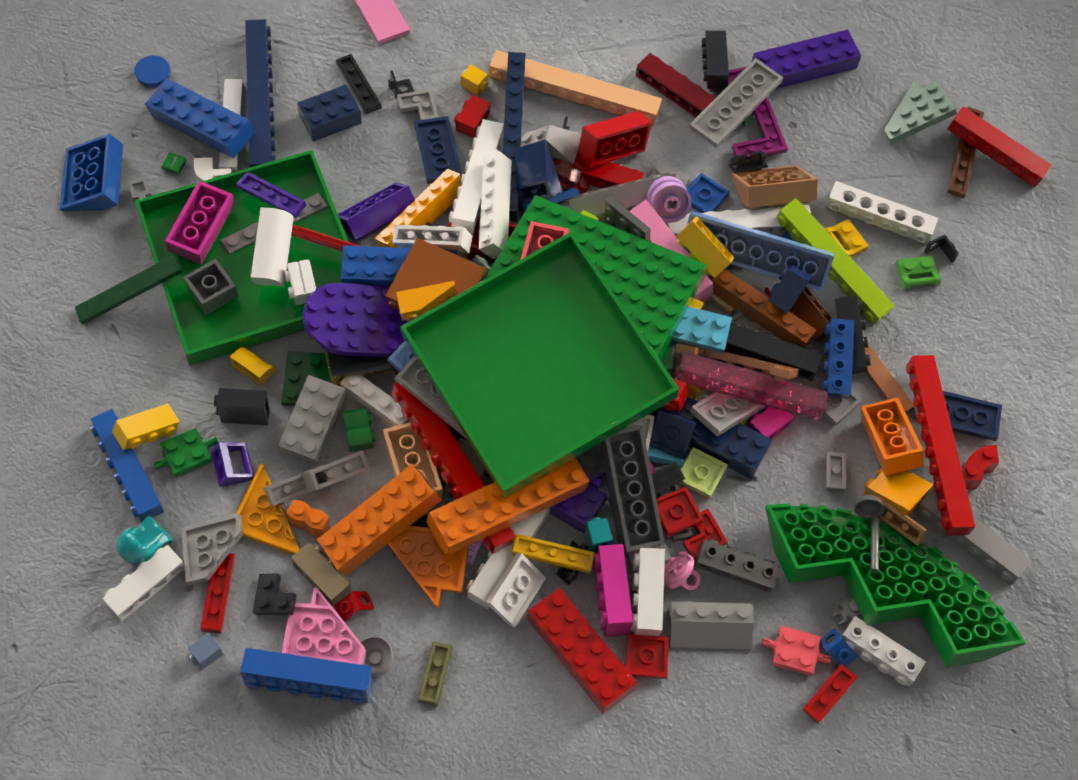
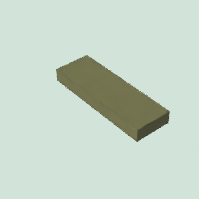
(435, 673)

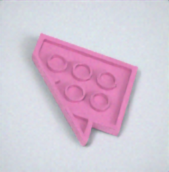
(321, 633)

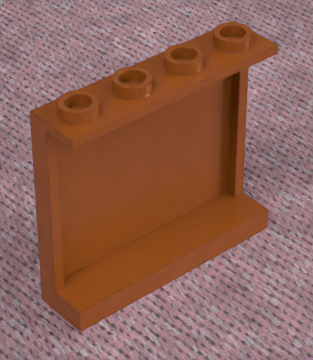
(431, 266)

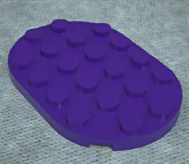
(353, 320)

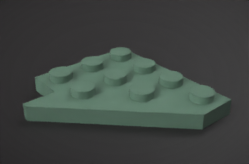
(919, 111)

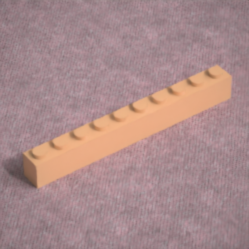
(579, 88)

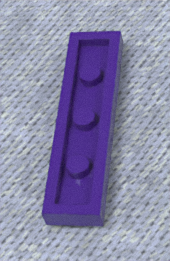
(271, 194)

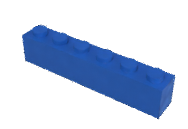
(127, 467)

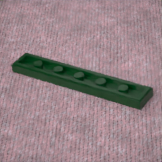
(128, 289)

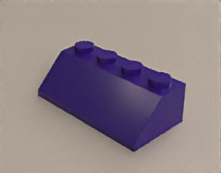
(376, 210)

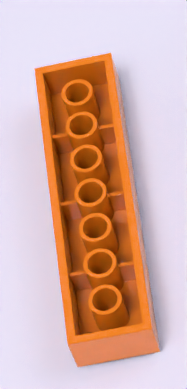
(488, 512)

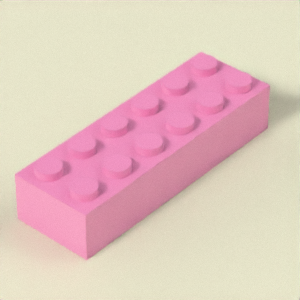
(665, 237)

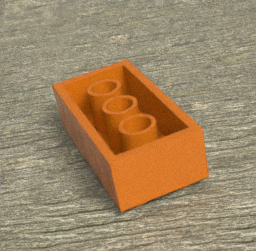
(892, 436)

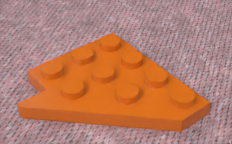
(428, 564)

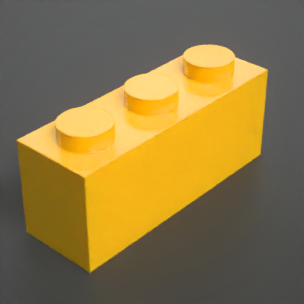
(145, 427)

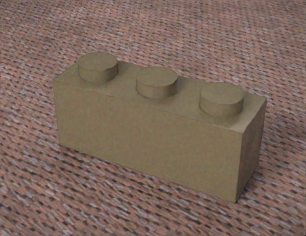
(321, 573)

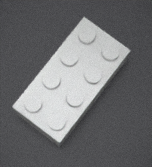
(649, 591)

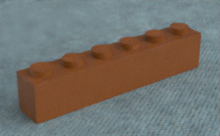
(760, 310)

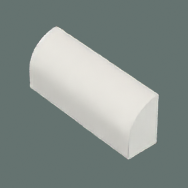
(272, 247)

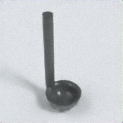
(871, 508)

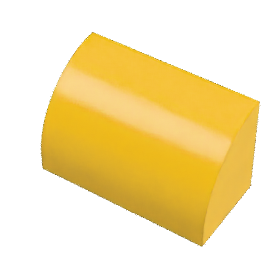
(252, 365)

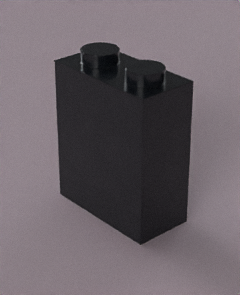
(242, 406)

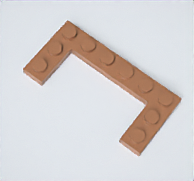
(780, 371)

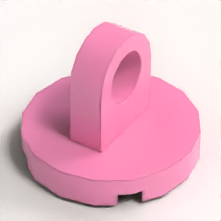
(678, 570)

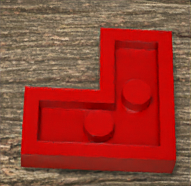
(707, 530)

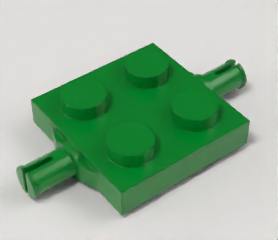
(185, 452)

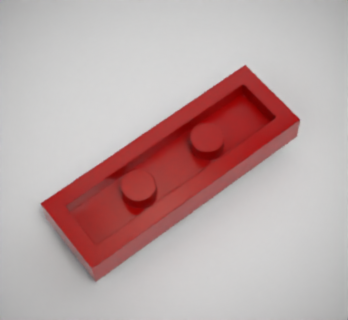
(829, 694)

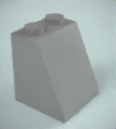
(561, 142)

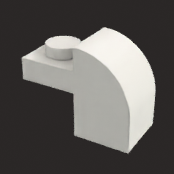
(205, 169)

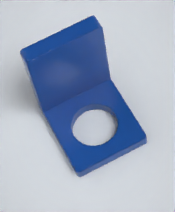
(838, 648)

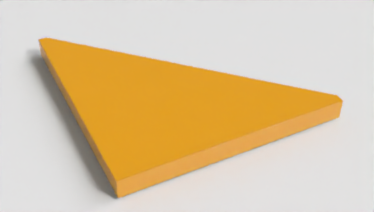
(265, 522)

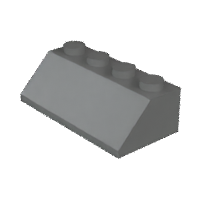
(710, 625)

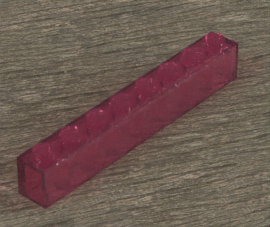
(751, 386)

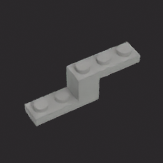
(316, 478)

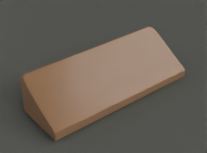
(902, 523)

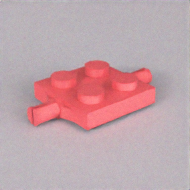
(796, 650)

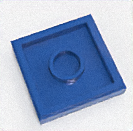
(706, 194)

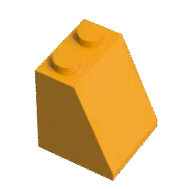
(900, 489)

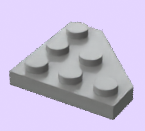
(208, 545)

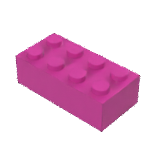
(199, 222)
(613, 590)

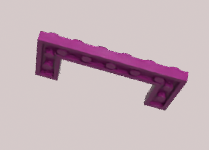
(772, 141)

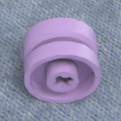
(669, 199)

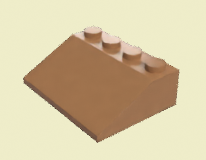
(775, 186)

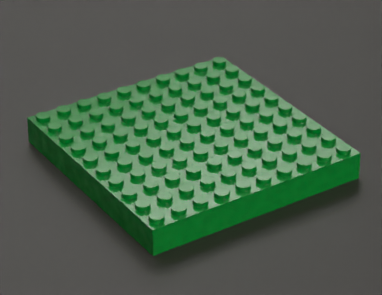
(645, 277)
(260, 310)
(539, 363)

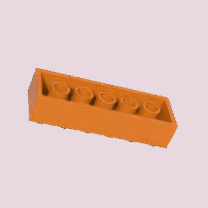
(378, 520)

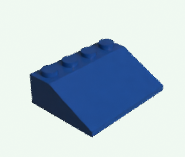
(92, 175)

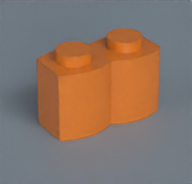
(303, 517)

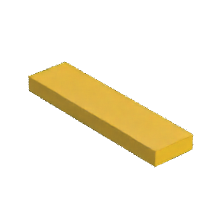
(553, 553)

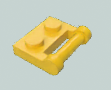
(849, 237)

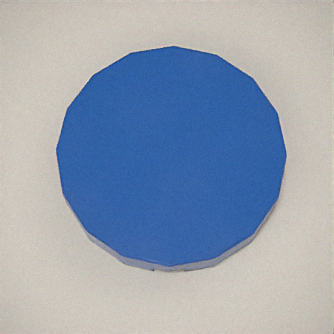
(152, 70)

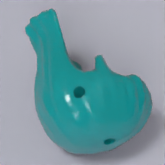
(142, 542)

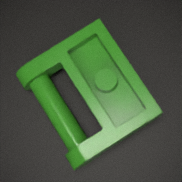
(917, 267)

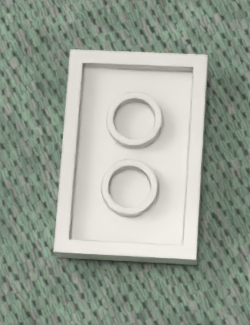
(515, 590)

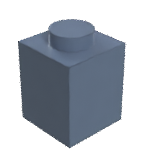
(204, 651)

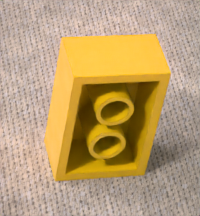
(704, 247)

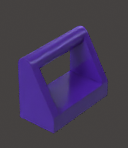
(223, 464)

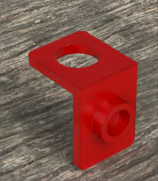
(352, 604)

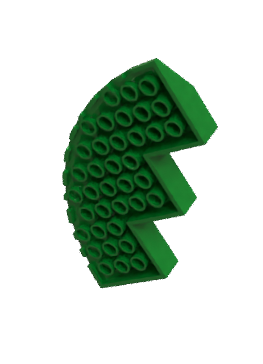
(909, 582)

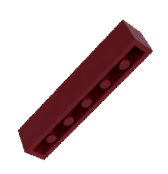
(673, 85)

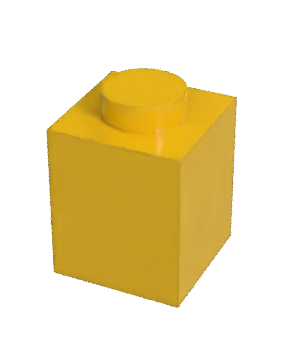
(474, 80)

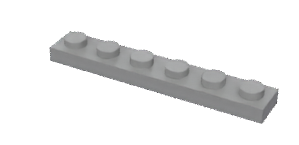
(248, 235)

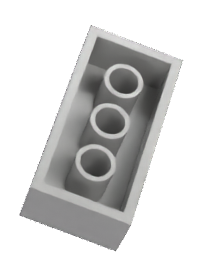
(312, 420)

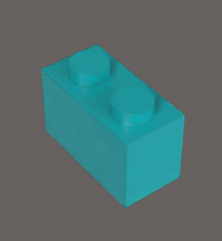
(597, 534)

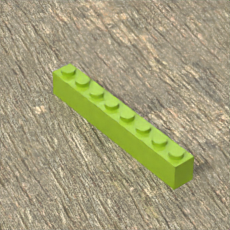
(844, 270)

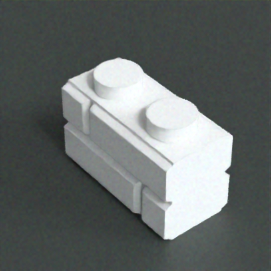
(301, 281)

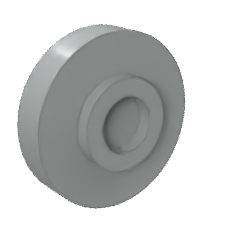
(378, 655)

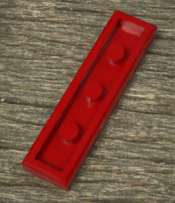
(217, 596)

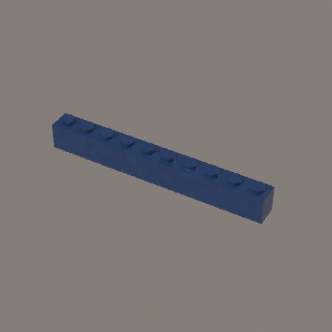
(259, 91)
(513, 119)

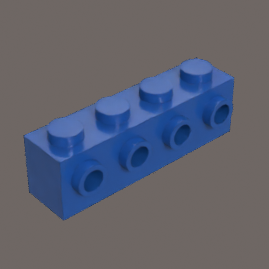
(839, 358)

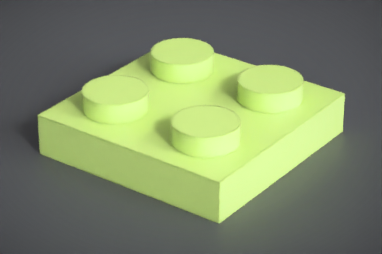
(702, 472)

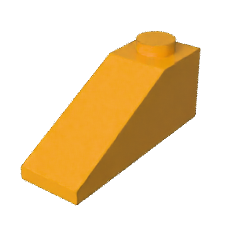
(423, 299)

